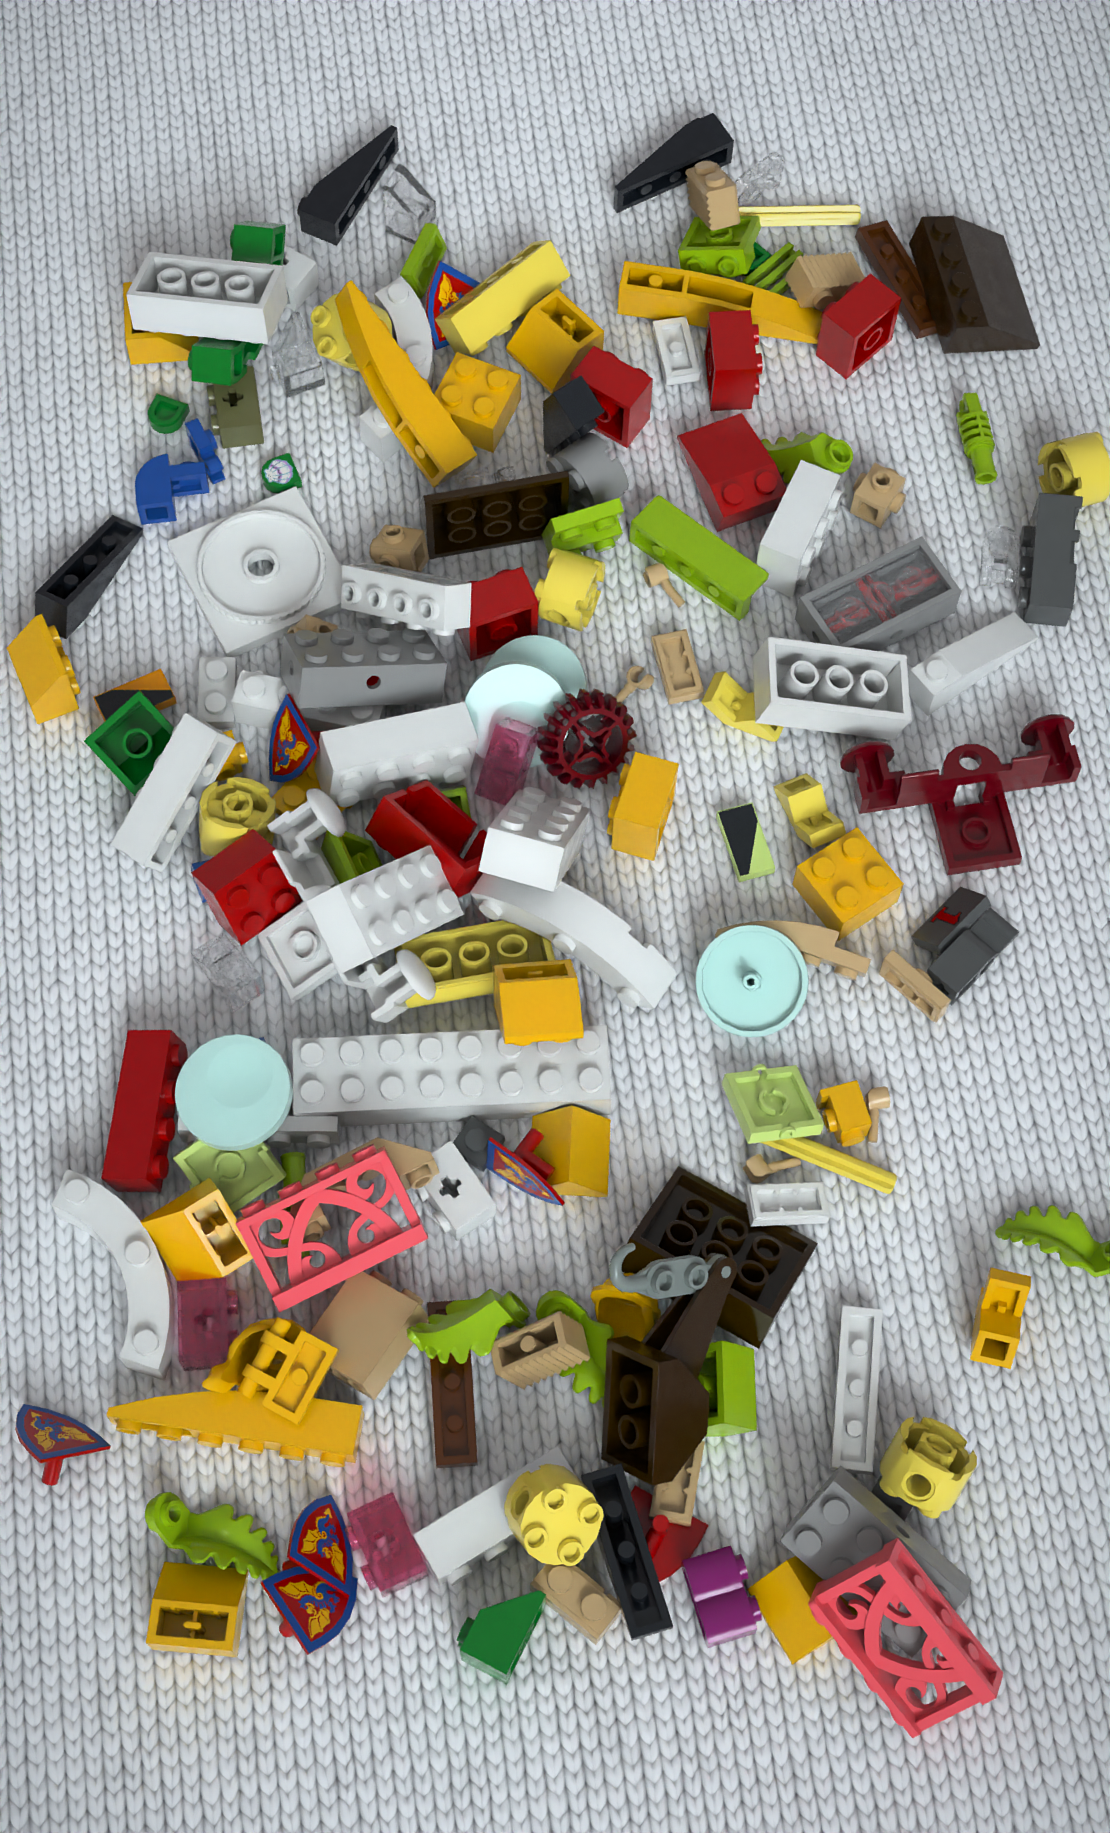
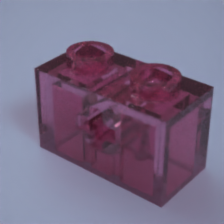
(507, 760)
(195, 1303)
(385, 1520)

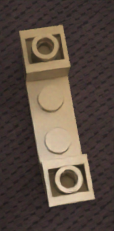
(412, 1164)

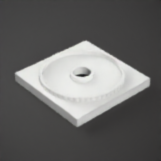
(252, 608)

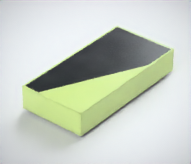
(745, 842)

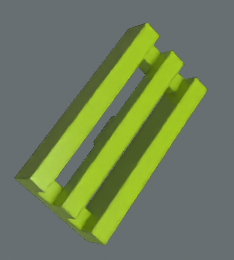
(424, 259)
(769, 265)

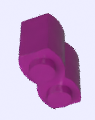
(720, 1596)

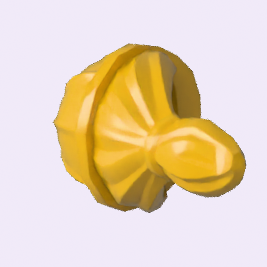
(625, 1312)
(243, 1351)

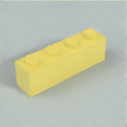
(502, 298)

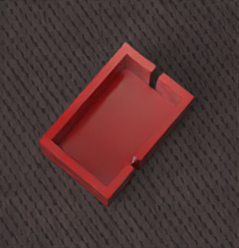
(425, 818)

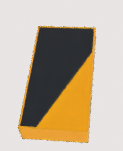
(152, 685)

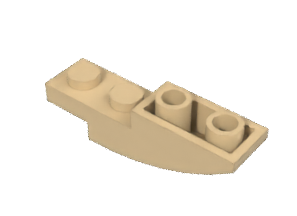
(816, 946)

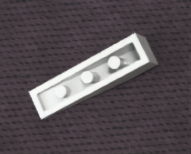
(967, 661)

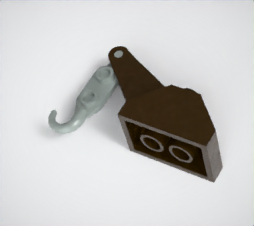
(652, 1392)

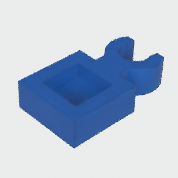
(203, 444)

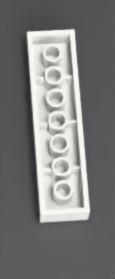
(447, 1077)

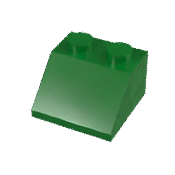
(132, 741)
(500, 1634)

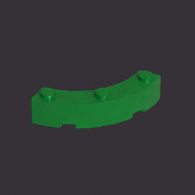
(226, 360)

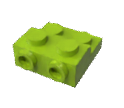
(720, 251)
(585, 529)

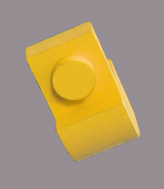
(999, 1318)

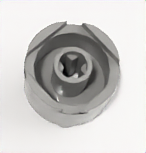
(591, 472)

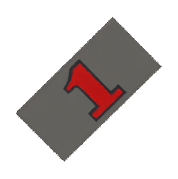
(951, 920)

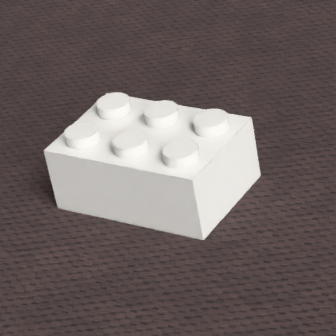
(799, 527)

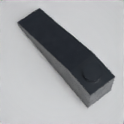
(665, 169)
(342, 193)
(82, 579)
(627, 1554)

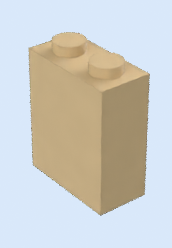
(369, 1329)

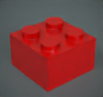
(857, 325)
(732, 360)
(620, 390)
(500, 612)
(246, 887)

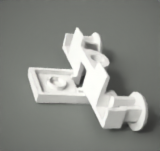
(295, 940)

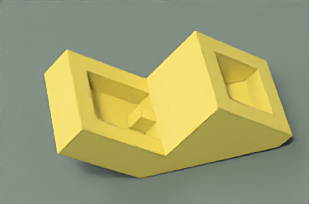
(736, 707)
(807, 811)

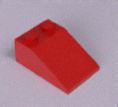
(732, 471)

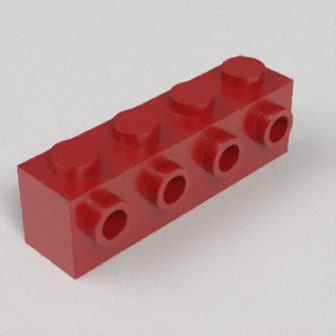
(144, 1111)

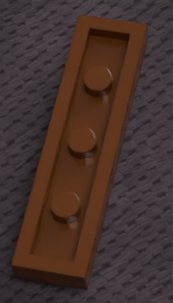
(898, 274)
(452, 1407)

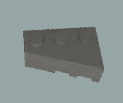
(1049, 560)

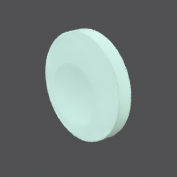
(548, 654)
(512, 691)
(752, 980)
(233, 1092)

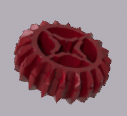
(610, 723)

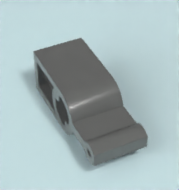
(971, 955)

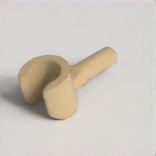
(658, 574)
(632, 684)
(876, 1099)
(759, 1170)

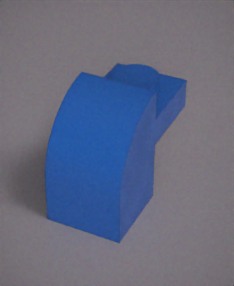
(160, 483)

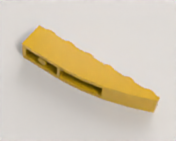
(674, 293)
(401, 393)
(326, 1431)

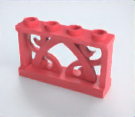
(310, 1280)
(894, 1675)

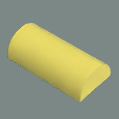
(465, 956)

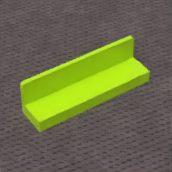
(697, 556)

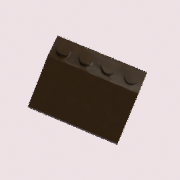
(971, 287)
(492, 514)
(703, 1220)

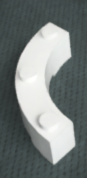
(414, 336)
(585, 930)
(148, 1287)

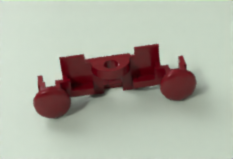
(977, 833)

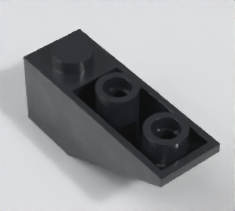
(569, 414)

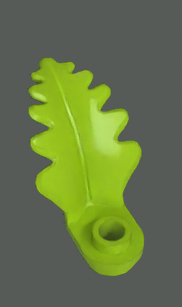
(815, 449)
(1060, 1235)
(468, 1326)
(588, 1373)
(213, 1535)

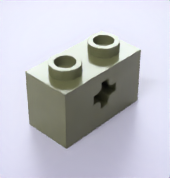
(237, 412)

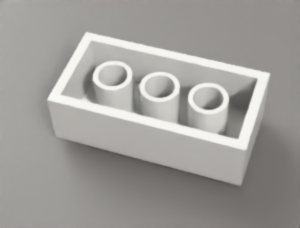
(207, 297)
(831, 688)
(396, 753)
(535, 839)
(384, 908)

